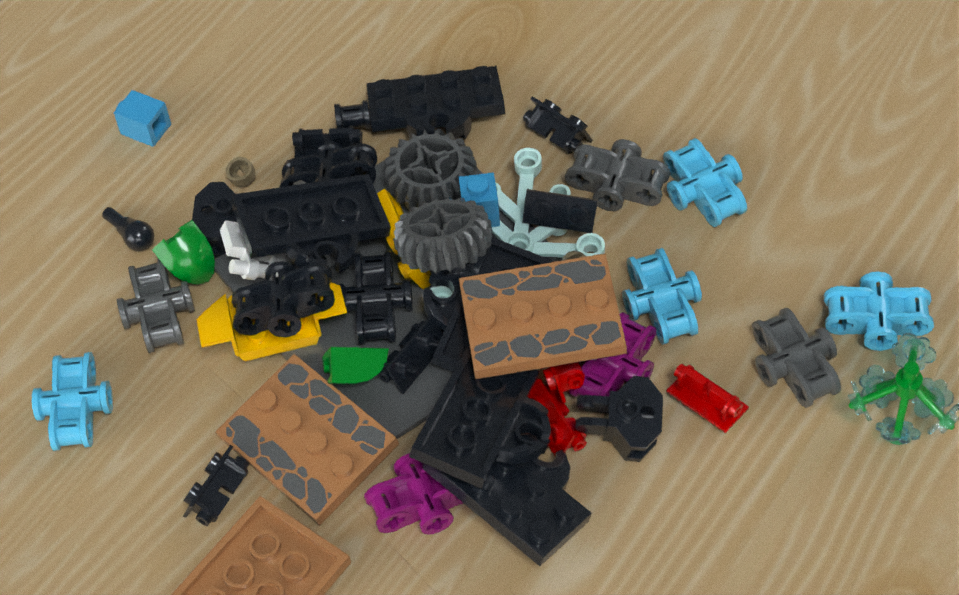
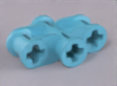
(705, 182)
(662, 296)
(878, 311)
(72, 401)

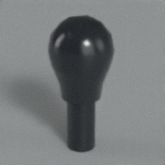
(135, 233)

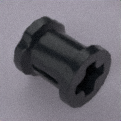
(353, 115)

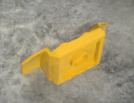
(216, 327)

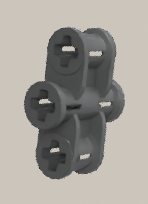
(617, 175)
(155, 305)
(796, 357)

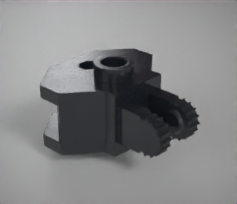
(211, 210)
(630, 417)

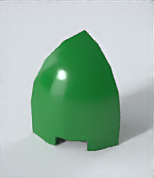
(187, 254)
(353, 364)

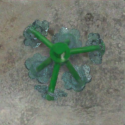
(927, 395)

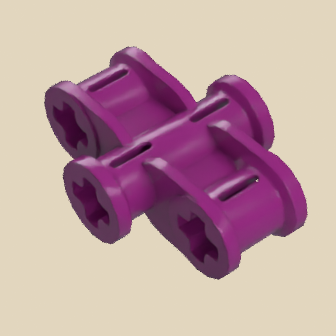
(611, 372)
(410, 499)

